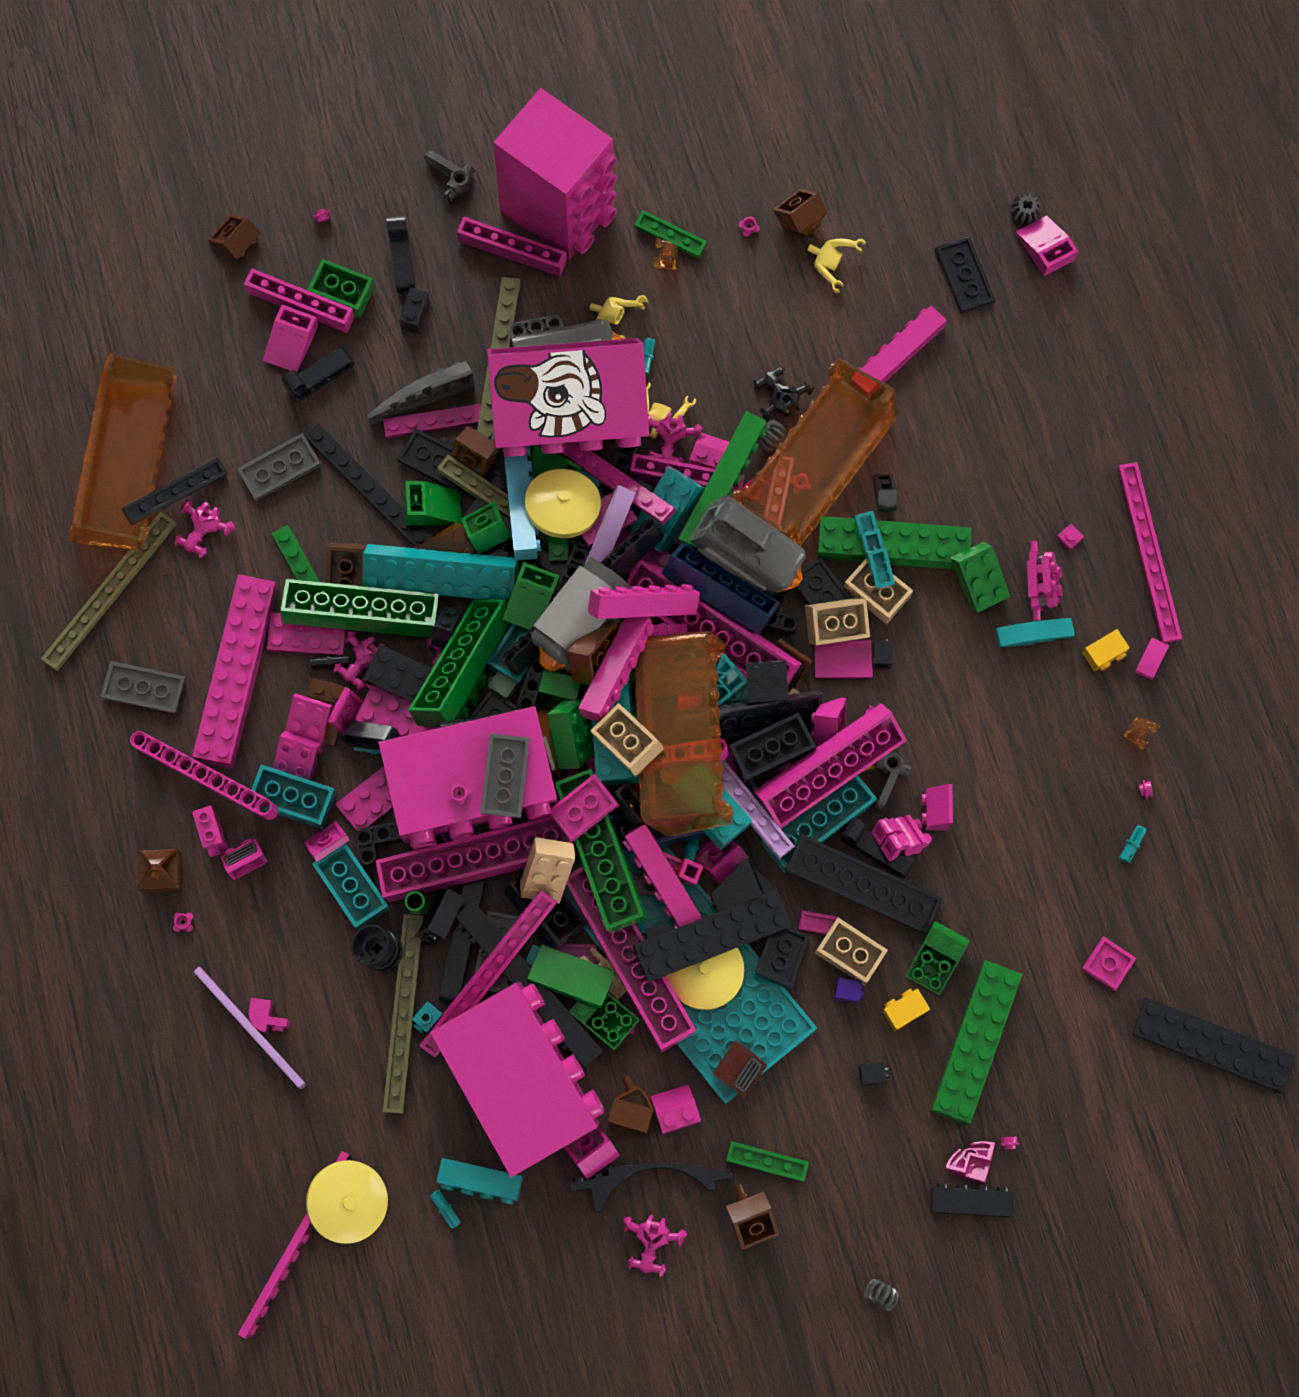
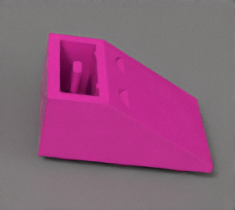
(1047, 245)
(290, 338)

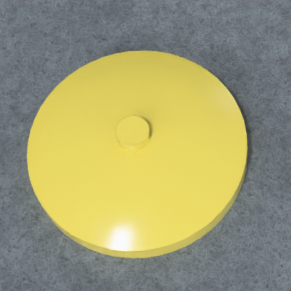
(562, 503)
(709, 982)
(346, 1201)

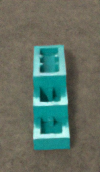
(874, 550)
(1035, 632)

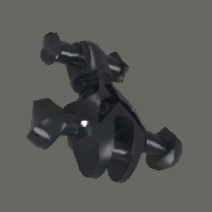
(783, 396)

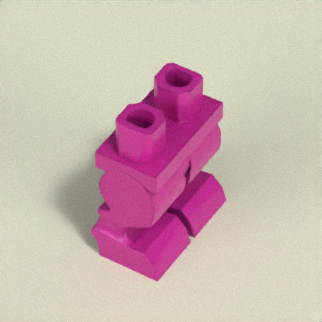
(900, 835)

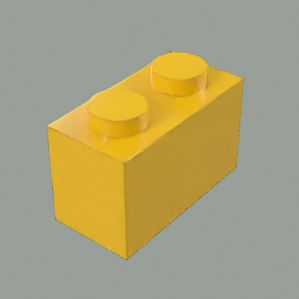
(1106, 650)
(906, 1009)

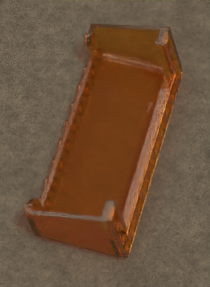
(121, 451)
(821, 452)
(681, 710)

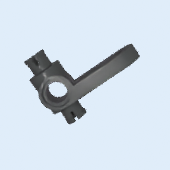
(454, 172)
(892, 773)

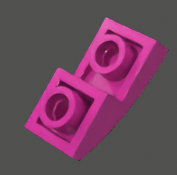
(1152, 658)

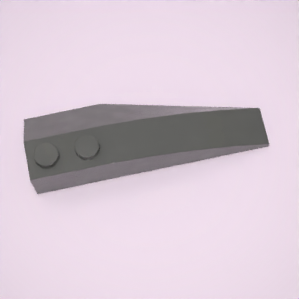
(425, 391)

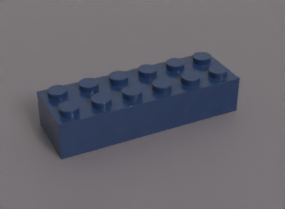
(721, 588)

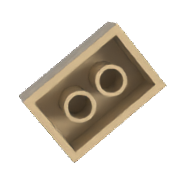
(881, 602)
(837, 621)
(627, 739)
(547, 868)
(851, 951)

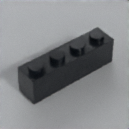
(972, 1201)

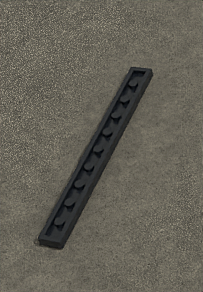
(365, 485)

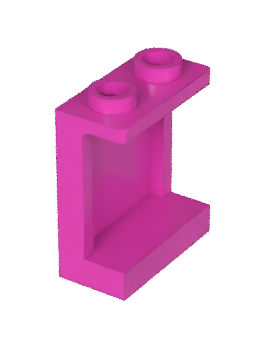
(210, 830)

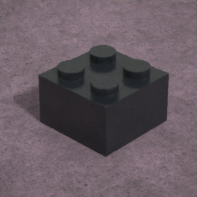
(767, 680)

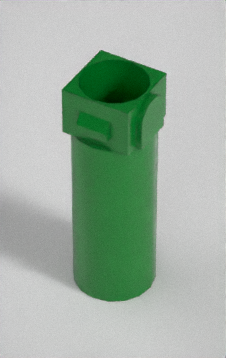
(411, 897)

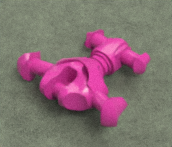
(671, 431)
(204, 522)
(364, 653)
(652, 1236)

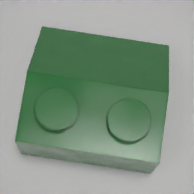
(486, 528)

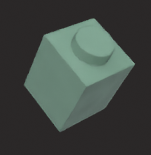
(502, 685)

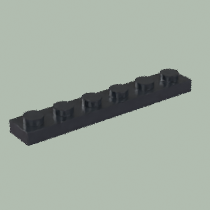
(174, 491)

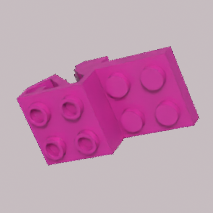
(302, 737)

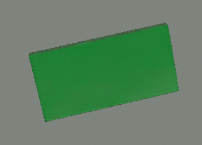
(571, 976)

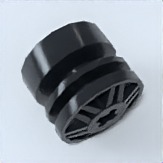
(376, 948)

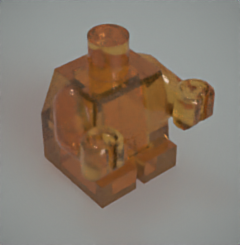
(668, 255)
(1138, 731)

